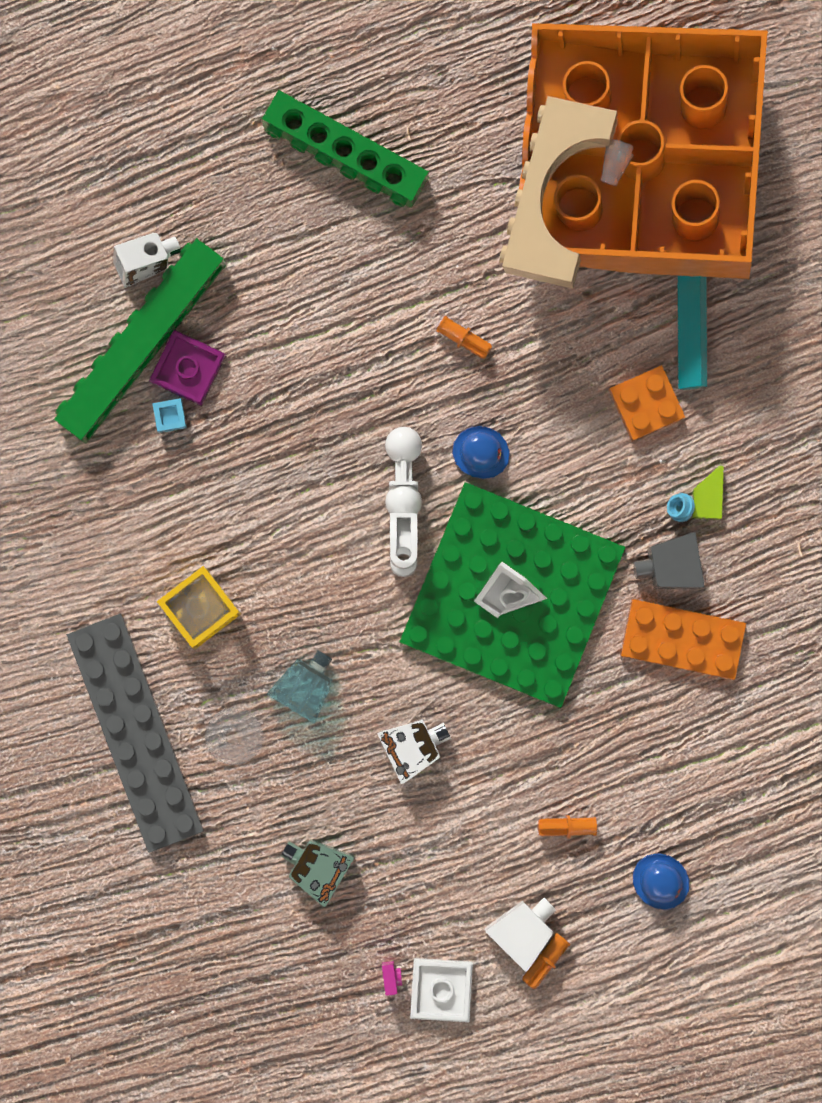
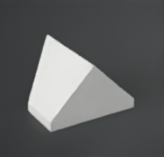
(507, 592)

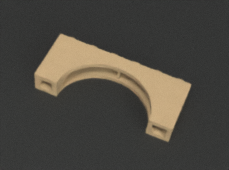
(563, 131)

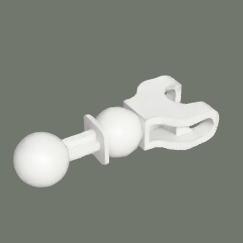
(403, 499)

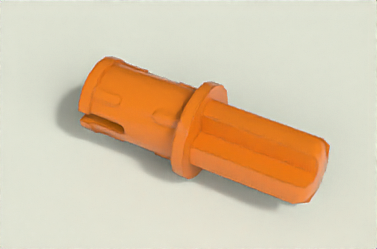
(464, 337)
(567, 826)
(546, 961)

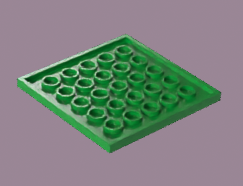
(531, 646)

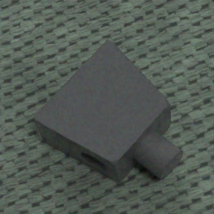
(673, 564)

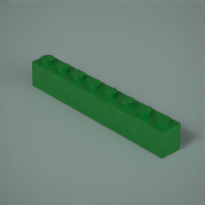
(140, 340)

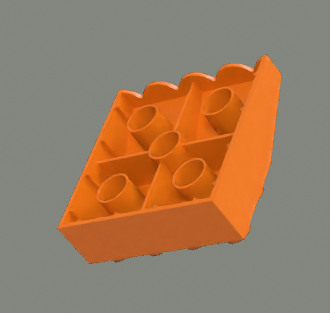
(695, 128)

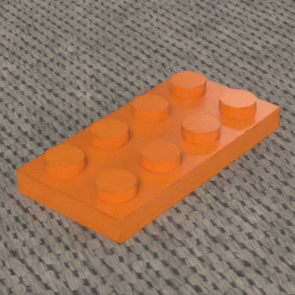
(683, 639)

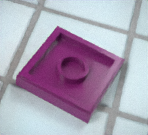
(187, 368)

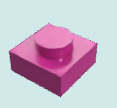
(392, 977)

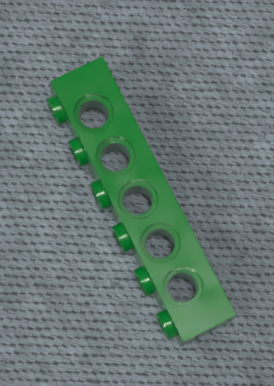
(286, 108)

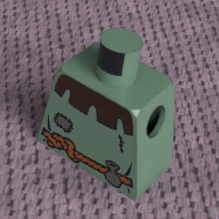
(317, 868)

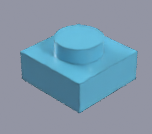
(169, 415)

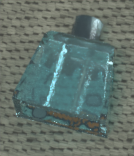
(304, 687)

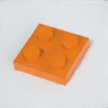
(646, 403)

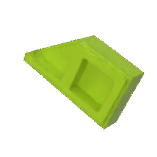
(709, 496)

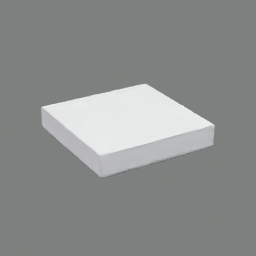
(441, 990)

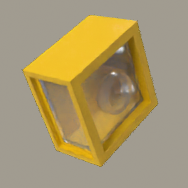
(199, 607)

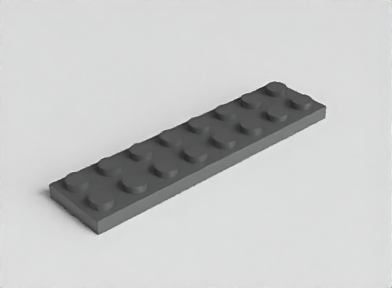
(135, 733)

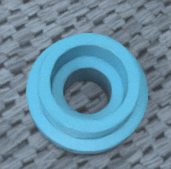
(680, 507)

